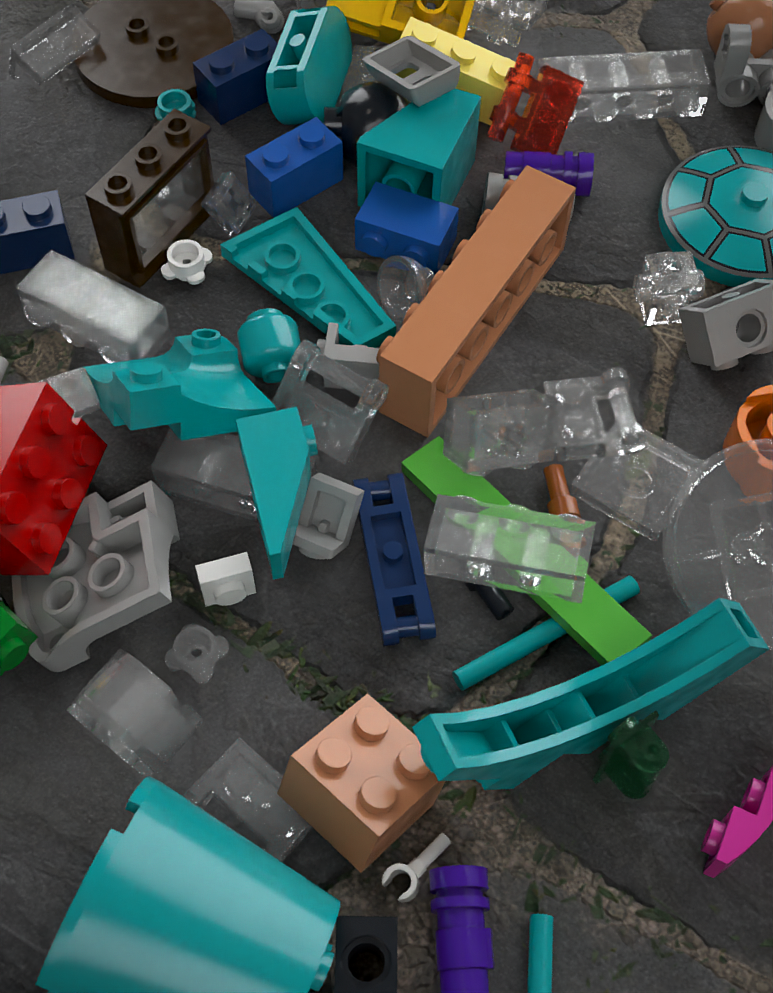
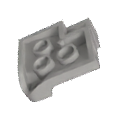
(103, 577)

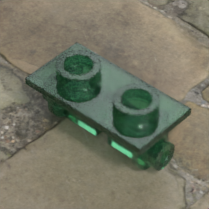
(633, 757)

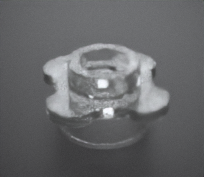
(193, 638)

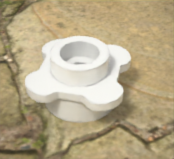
(186, 261)

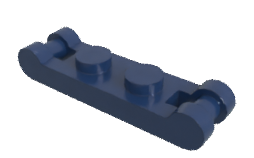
(394, 560)

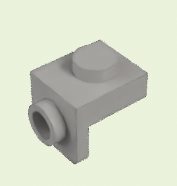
(327, 517)

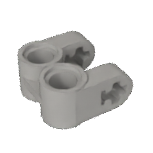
(737, 72)

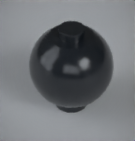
(359, 112)

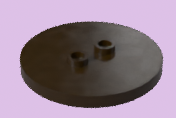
(150, 47)

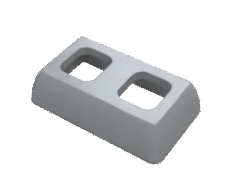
(433, 75)

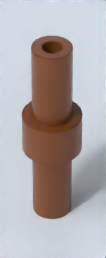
(558, 490)

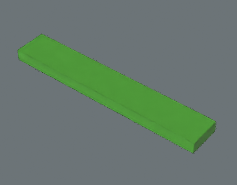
(596, 624)

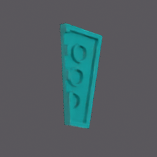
(309, 277)

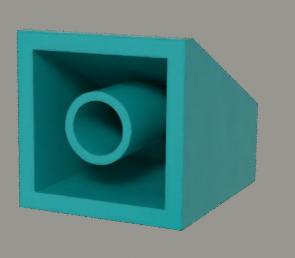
(422, 148)

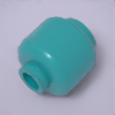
(268, 344)

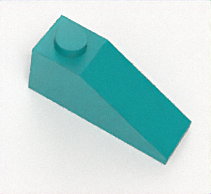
(279, 472)

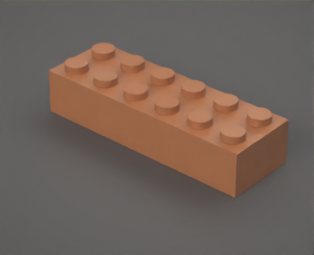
(474, 299)

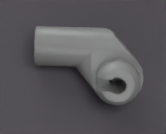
(264, 13)

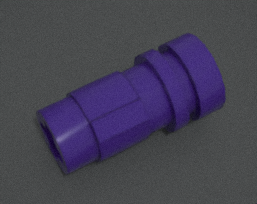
(566, 167)
(462, 940)

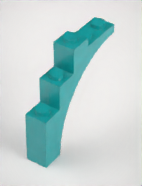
(522, 736)

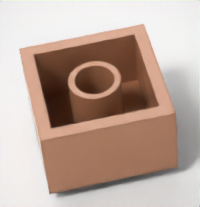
(360, 782)

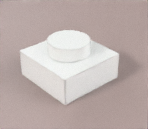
(226, 580)

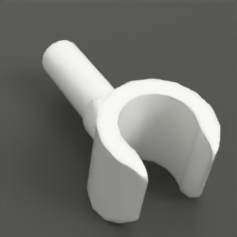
(416, 867)

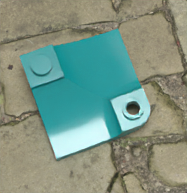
(190, 388)

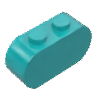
(309, 64)

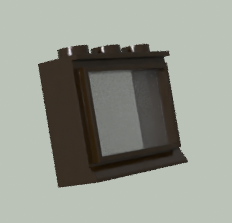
(152, 198)

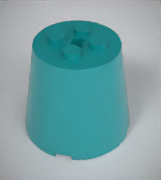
(189, 911)

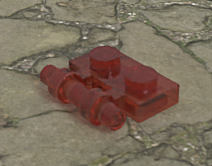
(546, 112)

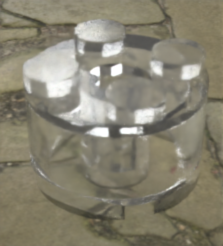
(135, 714)

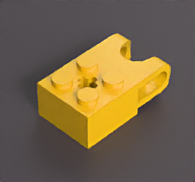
(388, 18)

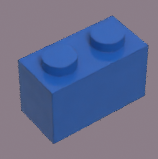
(295, 167)
(405, 225)

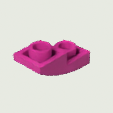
(740, 827)

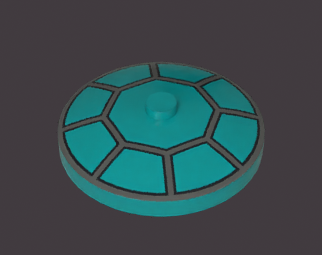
(722, 212)

